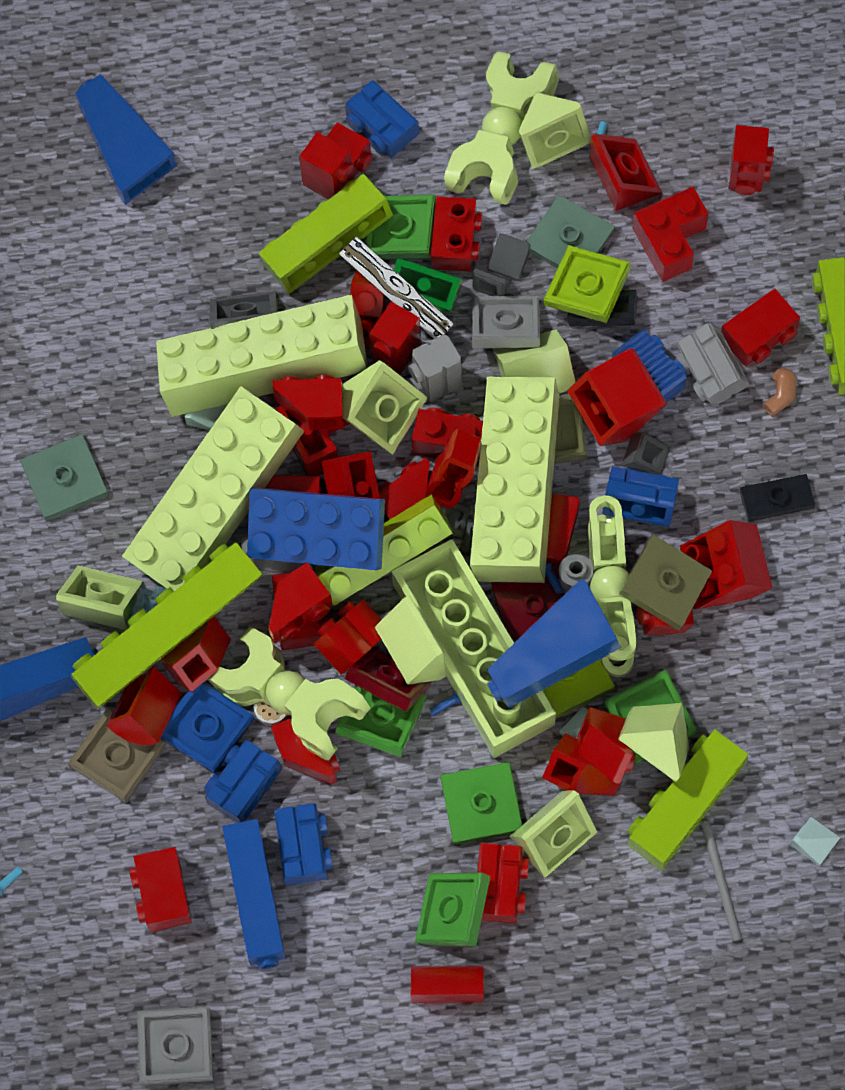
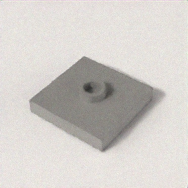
(505, 322)
(175, 1045)

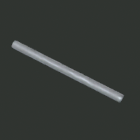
(721, 882)

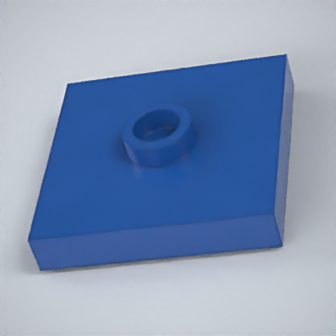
(206, 726)

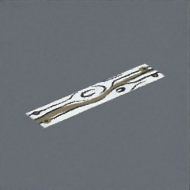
(395, 287)

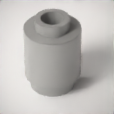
(574, 569)

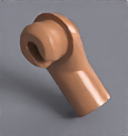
(785, 391)

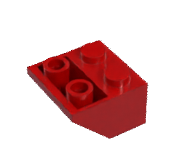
(617, 398)
(736, 563)

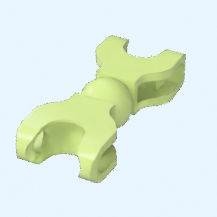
(492, 148)
(610, 573)
(289, 693)

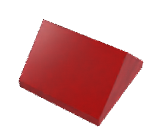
(622, 170)

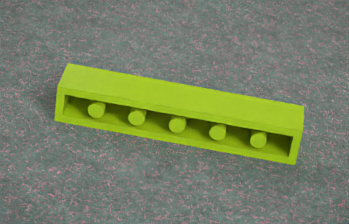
(166, 625)

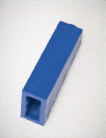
(126, 143)
(555, 647)
(39, 677)
(254, 893)

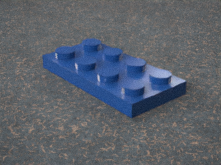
(316, 528)

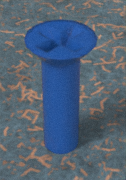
(553, 579)
(445, 704)

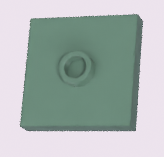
(568, 225)
(64, 477)

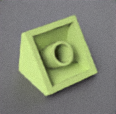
(552, 129)
(547, 361)
(381, 405)
(99, 597)
(411, 643)
(658, 736)
(555, 832)

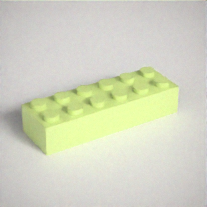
(302, 342)
(515, 480)
(213, 490)
(471, 642)

